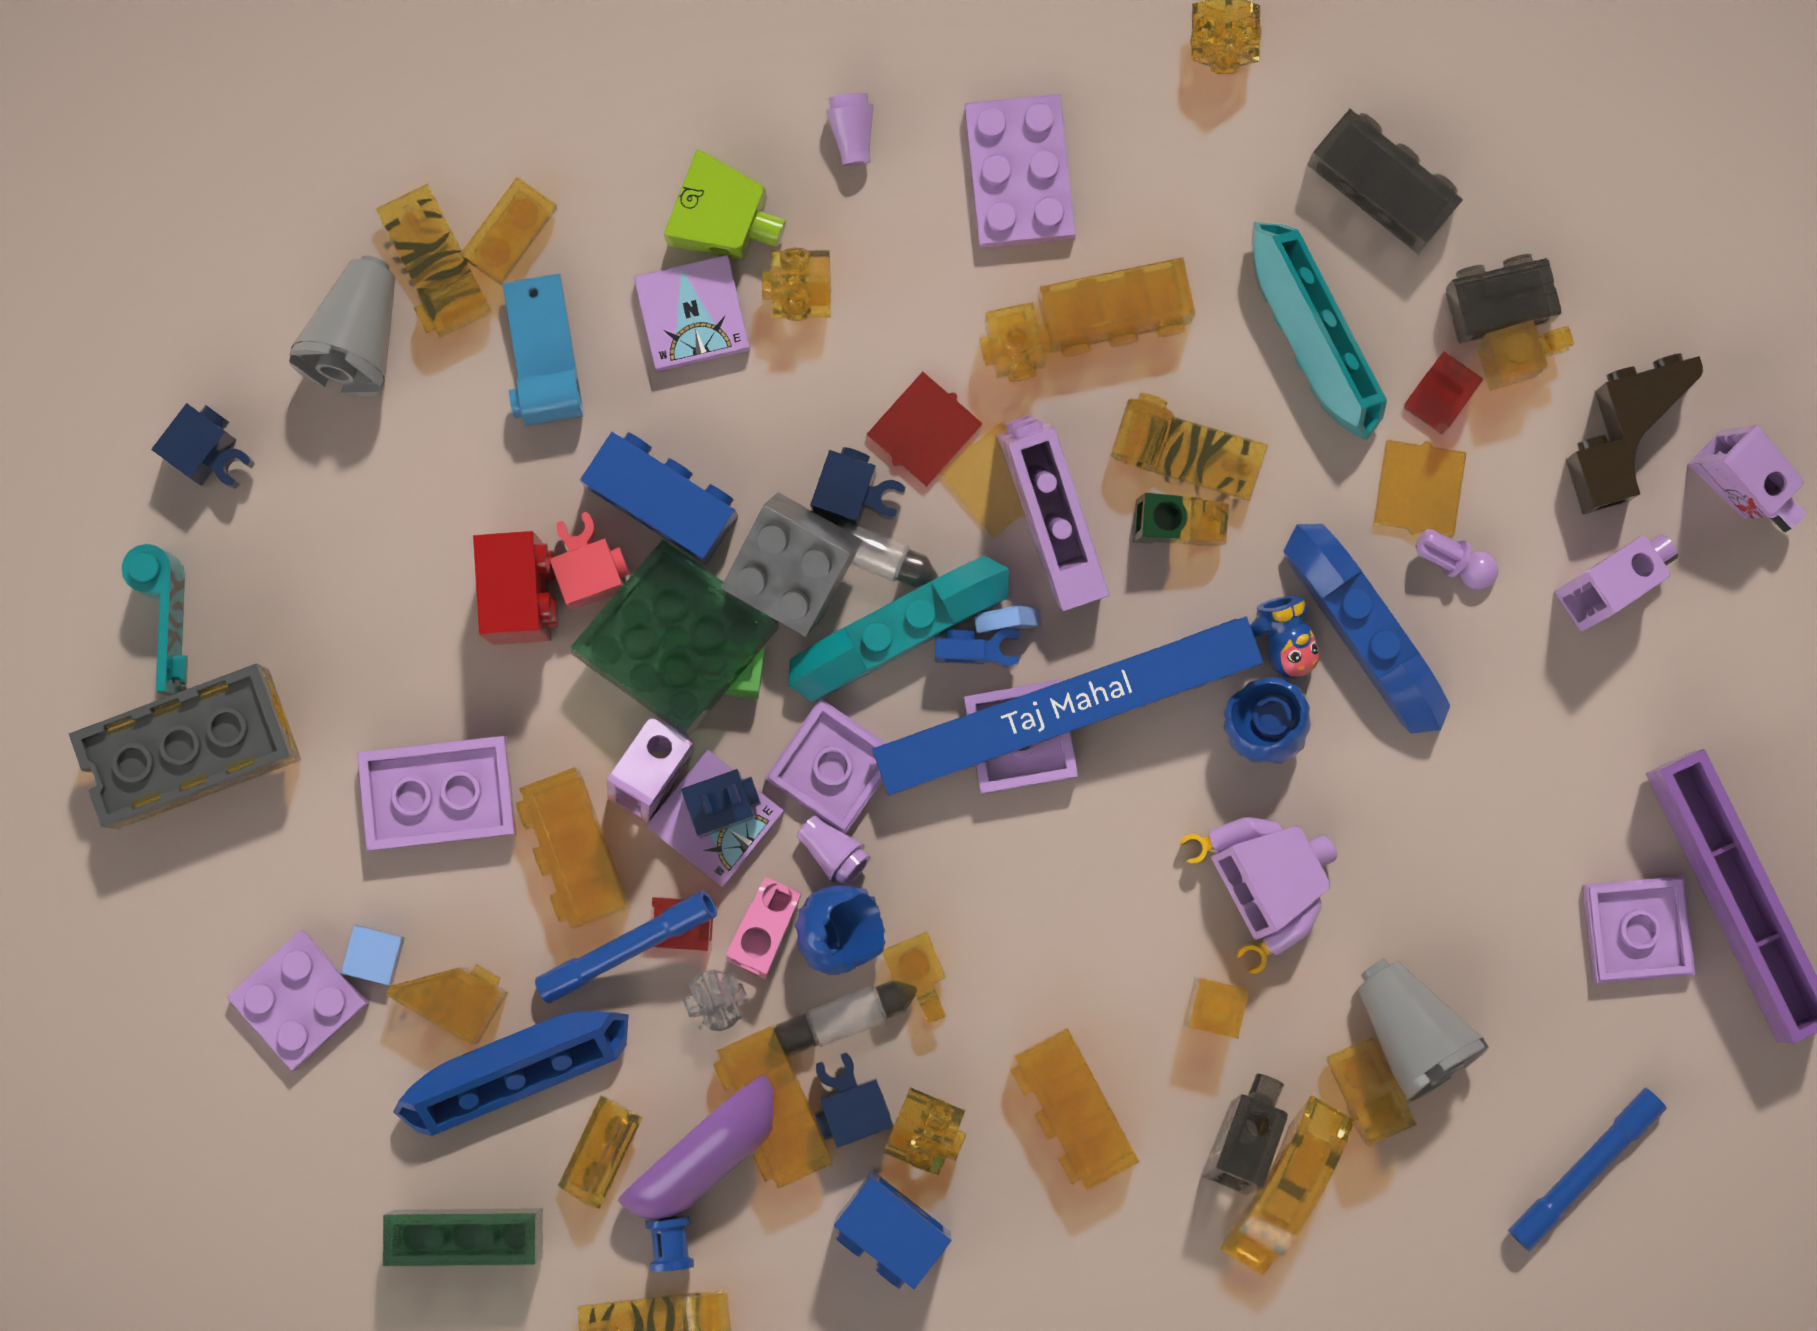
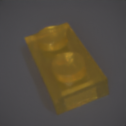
(508, 230)
(600, 1152)

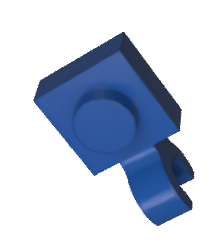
(962, 647)

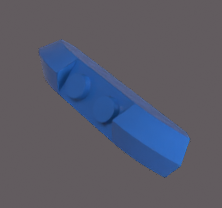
(1367, 628)
(512, 1069)

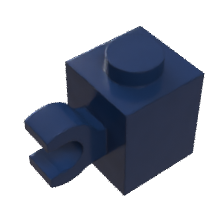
(200, 445)
(848, 489)
(721, 802)
(852, 1111)

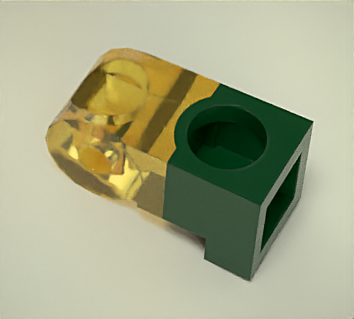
(1180, 520)

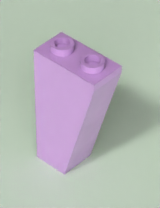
(1053, 511)

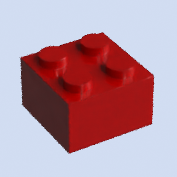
(513, 588)

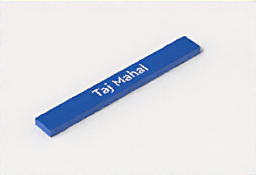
(1067, 706)

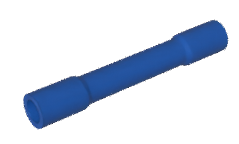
(672, 922)
(1626, 1128)

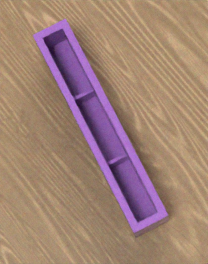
(1739, 894)

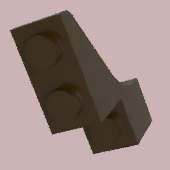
(1629, 406)

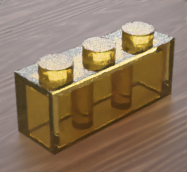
(1117, 306)
(572, 848)
(1073, 1110)
(795, 1142)

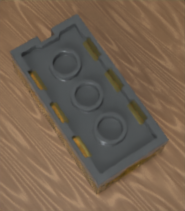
(185, 746)

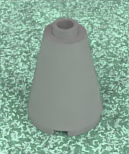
(350, 330)
(1416, 1029)

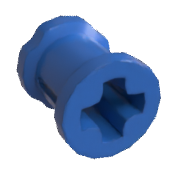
(670, 1244)

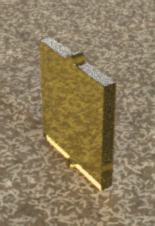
(985, 483)
(1420, 487)

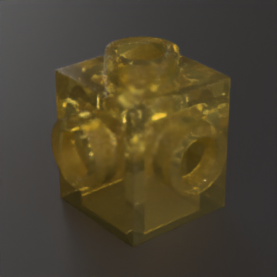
(1225, 34)
(798, 284)
(1019, 326)
(926, 1132)

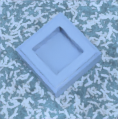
(372, 955)

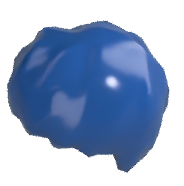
(1267, 720)
(839, 929)

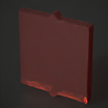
(924, 429)

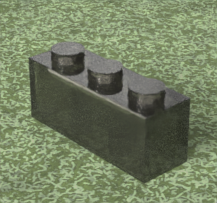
(1385, 180)

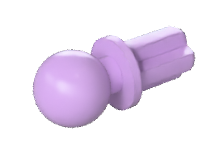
(1476, 568)

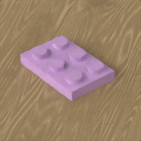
(1019, 171)
(436, 793)

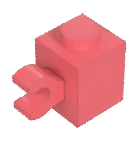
(588, 569)

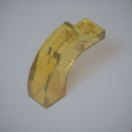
(1292, 1186)

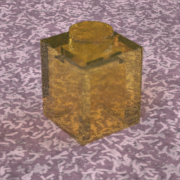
(1216, 1007)

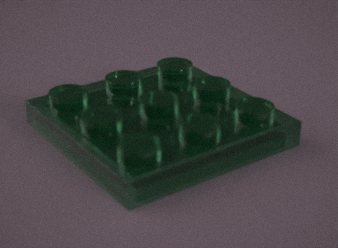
(674, 638)

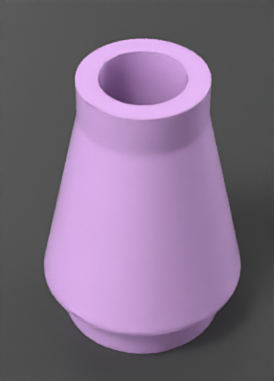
(851, 125)
(834, 851)

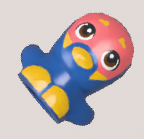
(1290, 641)

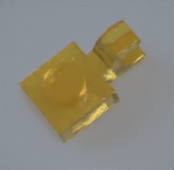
(916, 969)

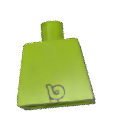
(720, 211)

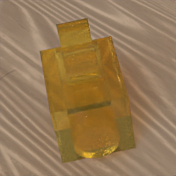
(1519, 353)

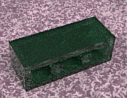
(463, 1237)

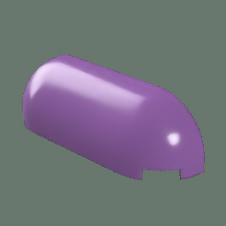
(704, 1154)

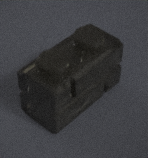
(1502, 297)

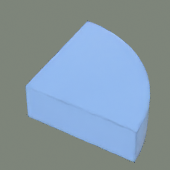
(1011, 617)

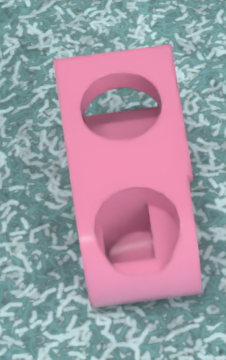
(763, 928)

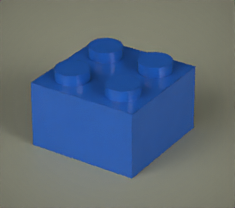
(891, 1231)

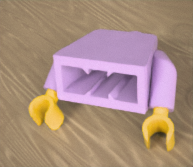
(1272, 879)

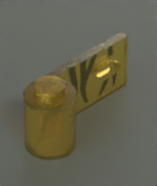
(434, 262)
(1186, 451)
(663, 1313)

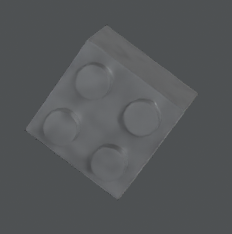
(791, 564)

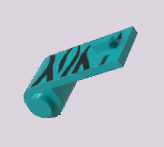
(162, 577)

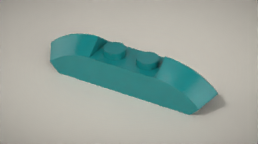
(1316, 329)
(898, 628)

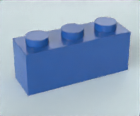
(660, 495)

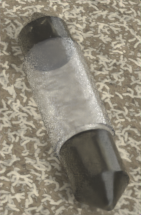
(887, 556)
(843, 1017)

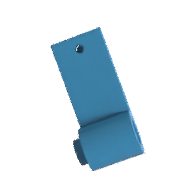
(543, 352)

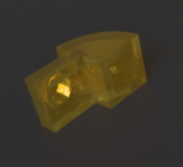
(1370, 1093)

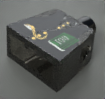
(1238, 1156)

